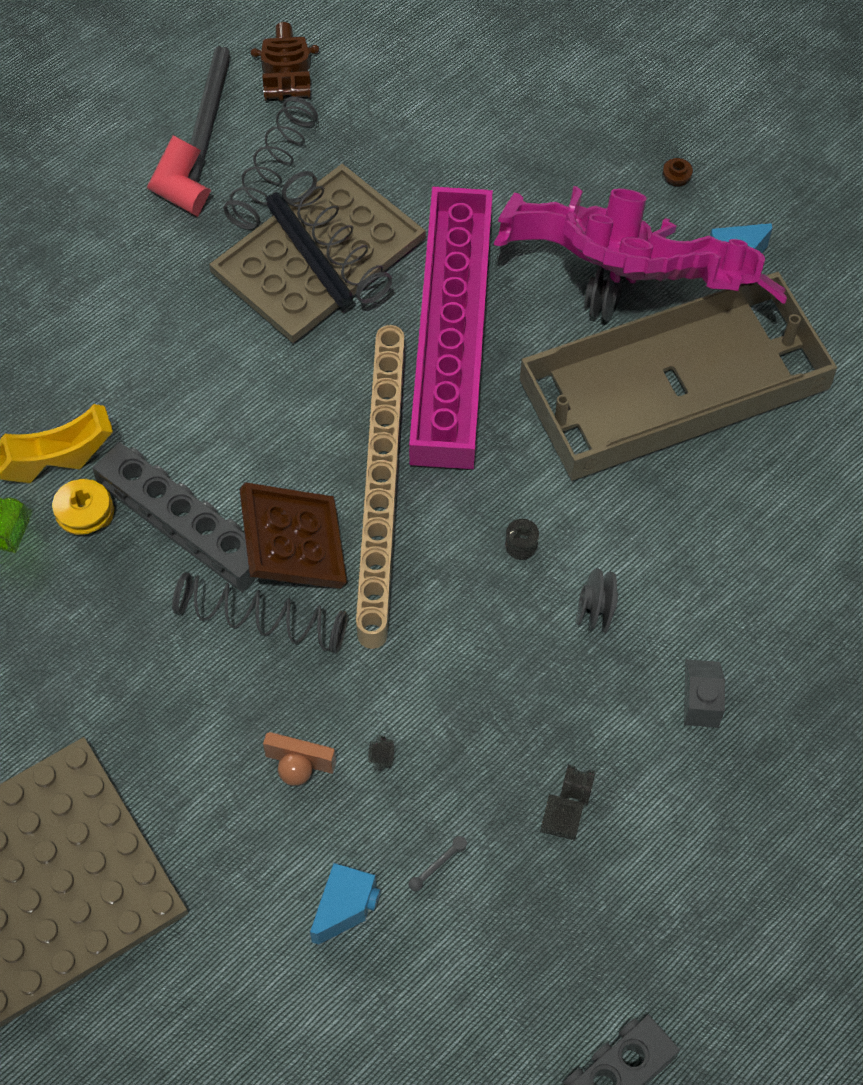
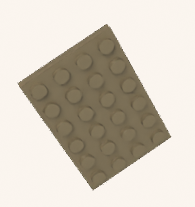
(277, 279)

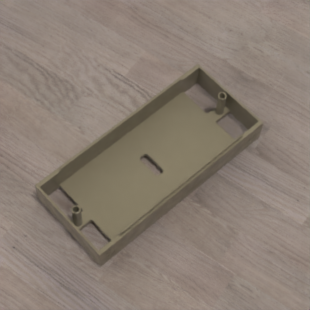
(713, 346)

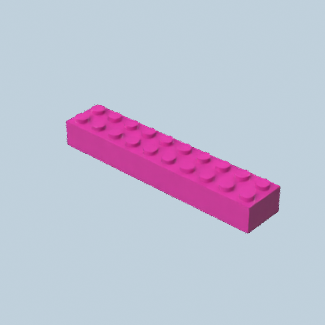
(451, 329)

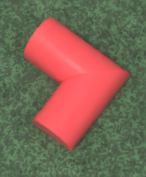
(172, 180)

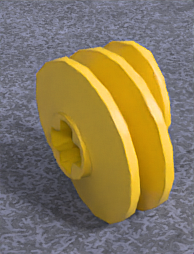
(83, 506)

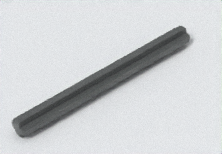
(208, 107)

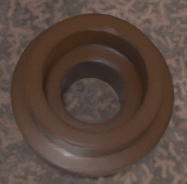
(677, 171)

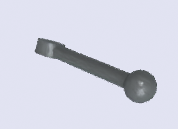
(458, 845)

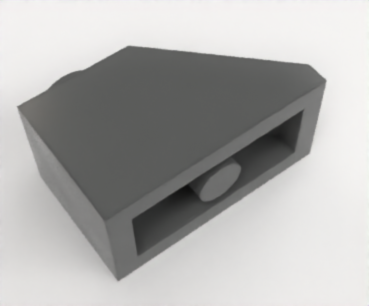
(704, 693)

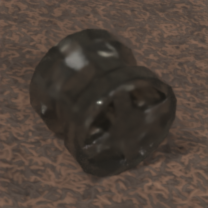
(520, 547)
(577, 784)

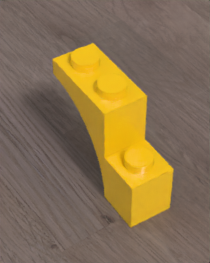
(65, 446)

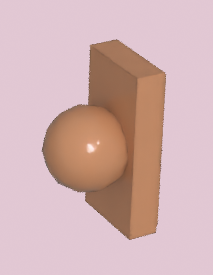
(298, 757)

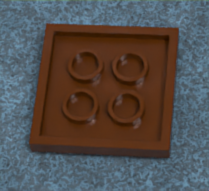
(292, 536)

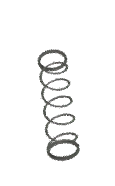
(247, 206)
(362, 283)
(337, 631)

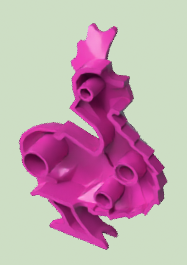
(628, 248)

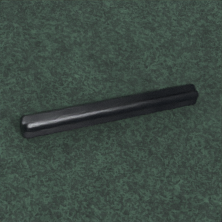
(309, 249)

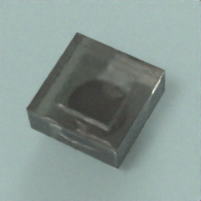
(562, 817)

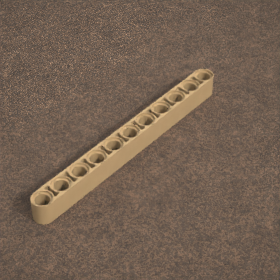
(384, 493)

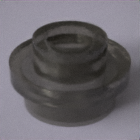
(381, 753)

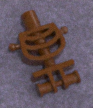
(285, 64)

